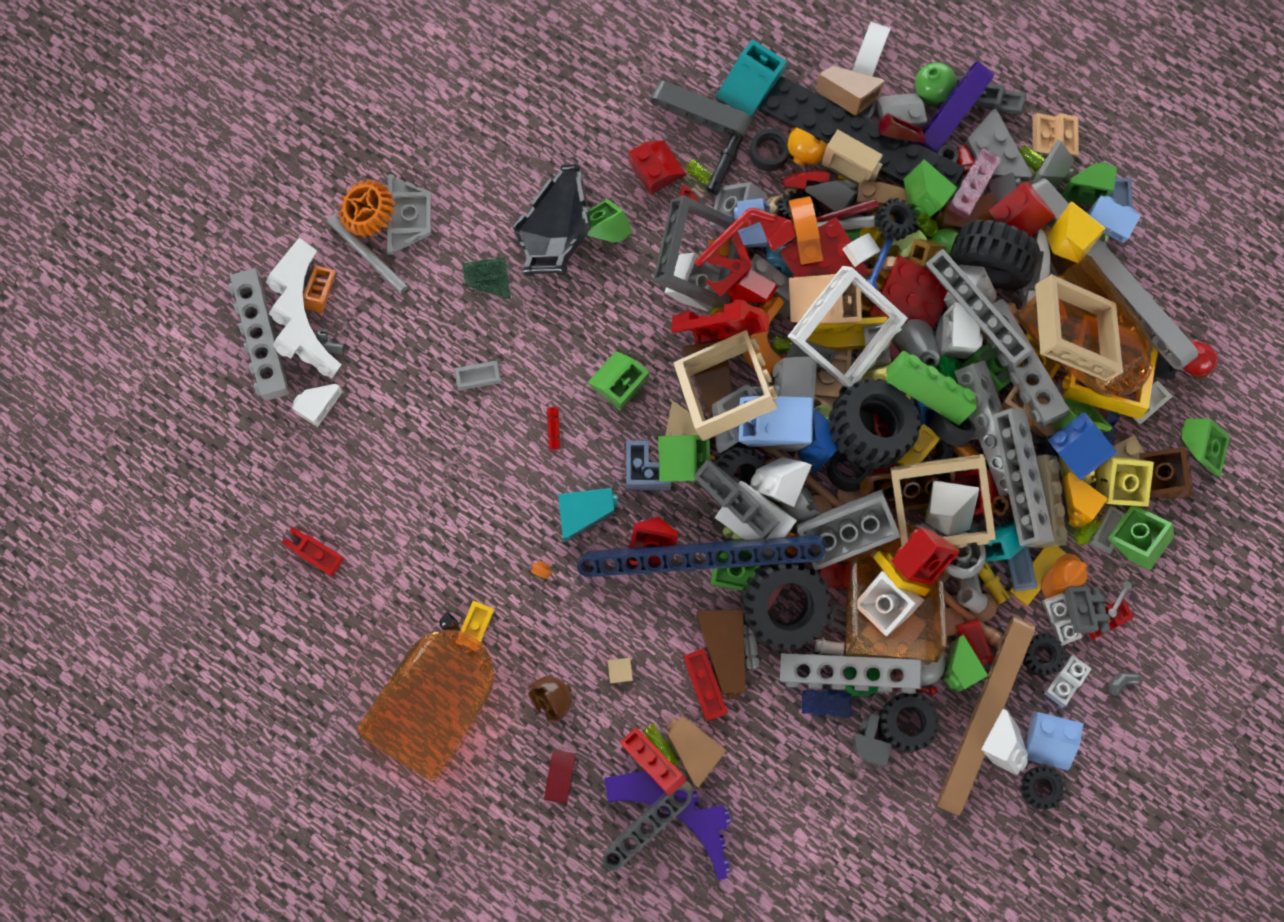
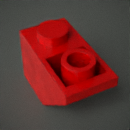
(752, 288)

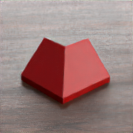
(651, 534)

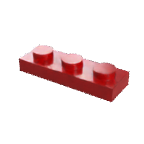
(705, 684)

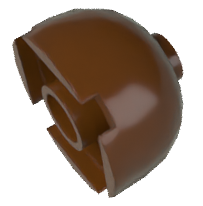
(551, 696)

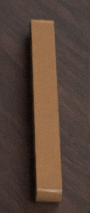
(985, 714)

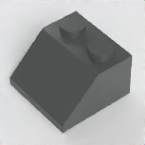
(835, 194)

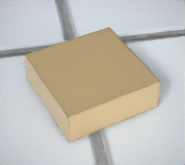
(620, 670)

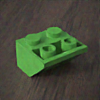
(619, 379)
(681, 457)

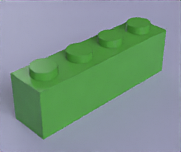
(931, 387)

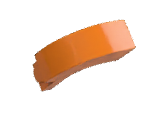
(806, 229)
(768, 354)

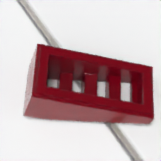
(900, 129)

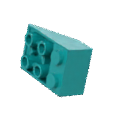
(751, 78)

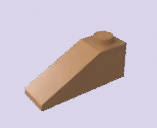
(879, 191)

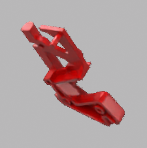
(777, 233)

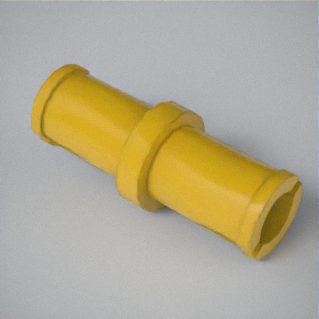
(993, 584)

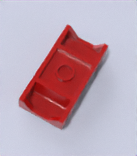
(734, 320)

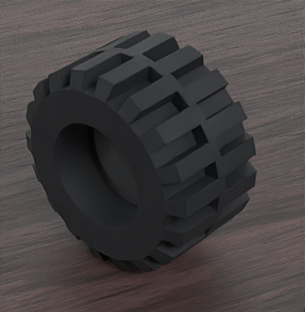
(734, 457)
(927, 717)

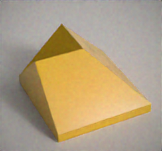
(1074, 233)

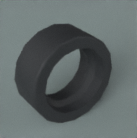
(769, 165)
(952, 433)
(839, 480)

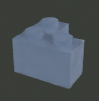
(639, 471)

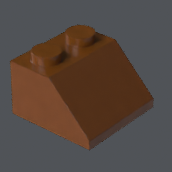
(1170, 473)

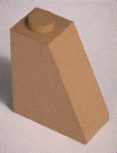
(849, 88)
(695, 749)

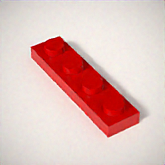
(653, 761)

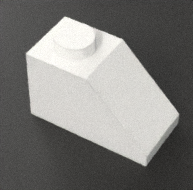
(316, 402)

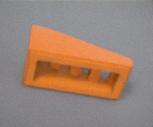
(314, 301)

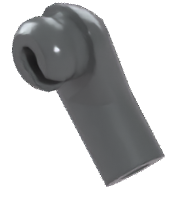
(333, 348)
(1119, 681)

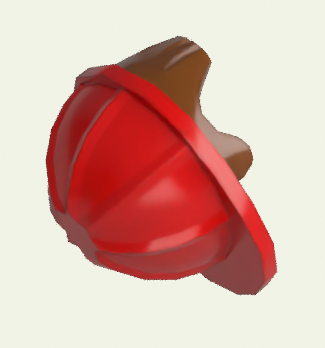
(1204, 363)

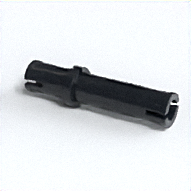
(728, 155)

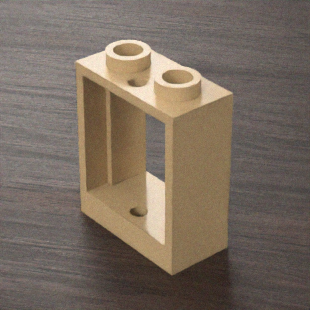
(852, 159)

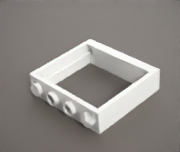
(821, 307)

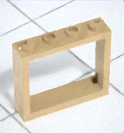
(1052, 345)
(712, 356)
(945, 466)

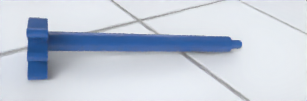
(880, 260)

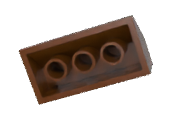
(914, 490)

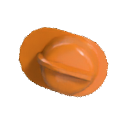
(1065, 573)

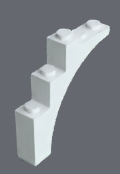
(289, 310)

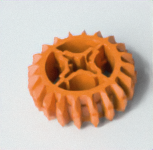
(366, 208)

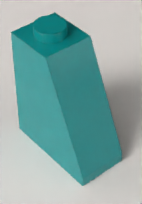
(584, 510)
(1006, 543)

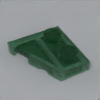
(488, 276)

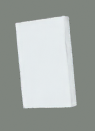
(745, 531)

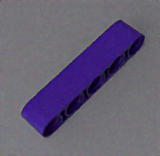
(956, 106)

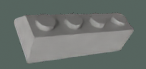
(794, 379)
(851, 528)

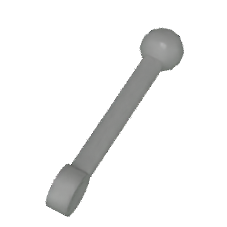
(1126, 586)

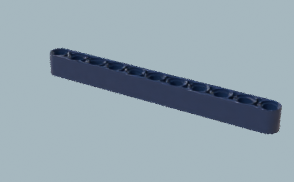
(710, 550)

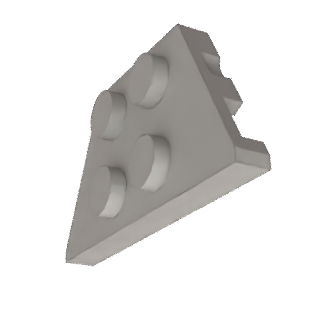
(996, 139)
(411, 216)
(732, 400)

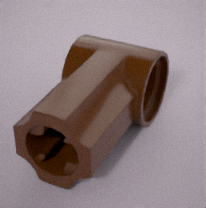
(1002, 507)

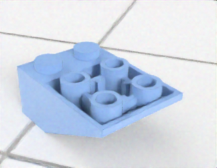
(1115, 218)
(783, 426)

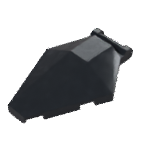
(554, 223)

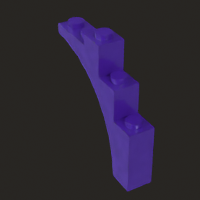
(703, 822)

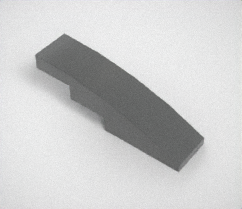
(998, 98)
(736, 499)

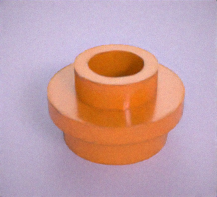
(541, 569)

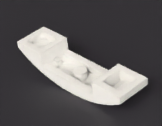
(871, 49)
(1043, 264)

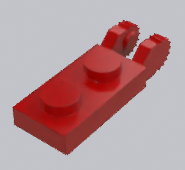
(315, 552)

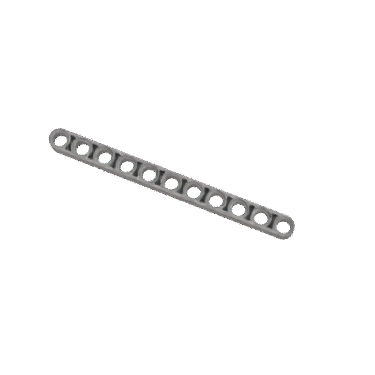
(1161, 329)

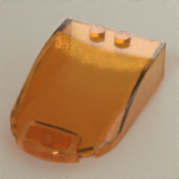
(1082, 330)
(917, 638)
(431, 702)

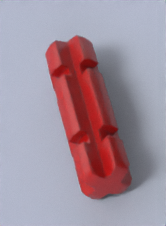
(553, 428)

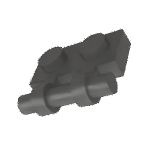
(1082, 612)

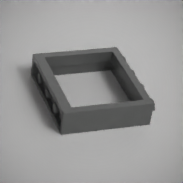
(670, 249)

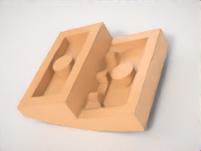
(1049, 128)

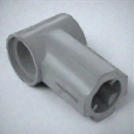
(971, 595)

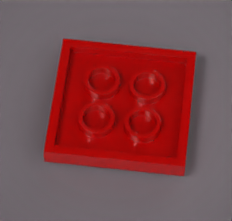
(832, 242)
(912, 292)

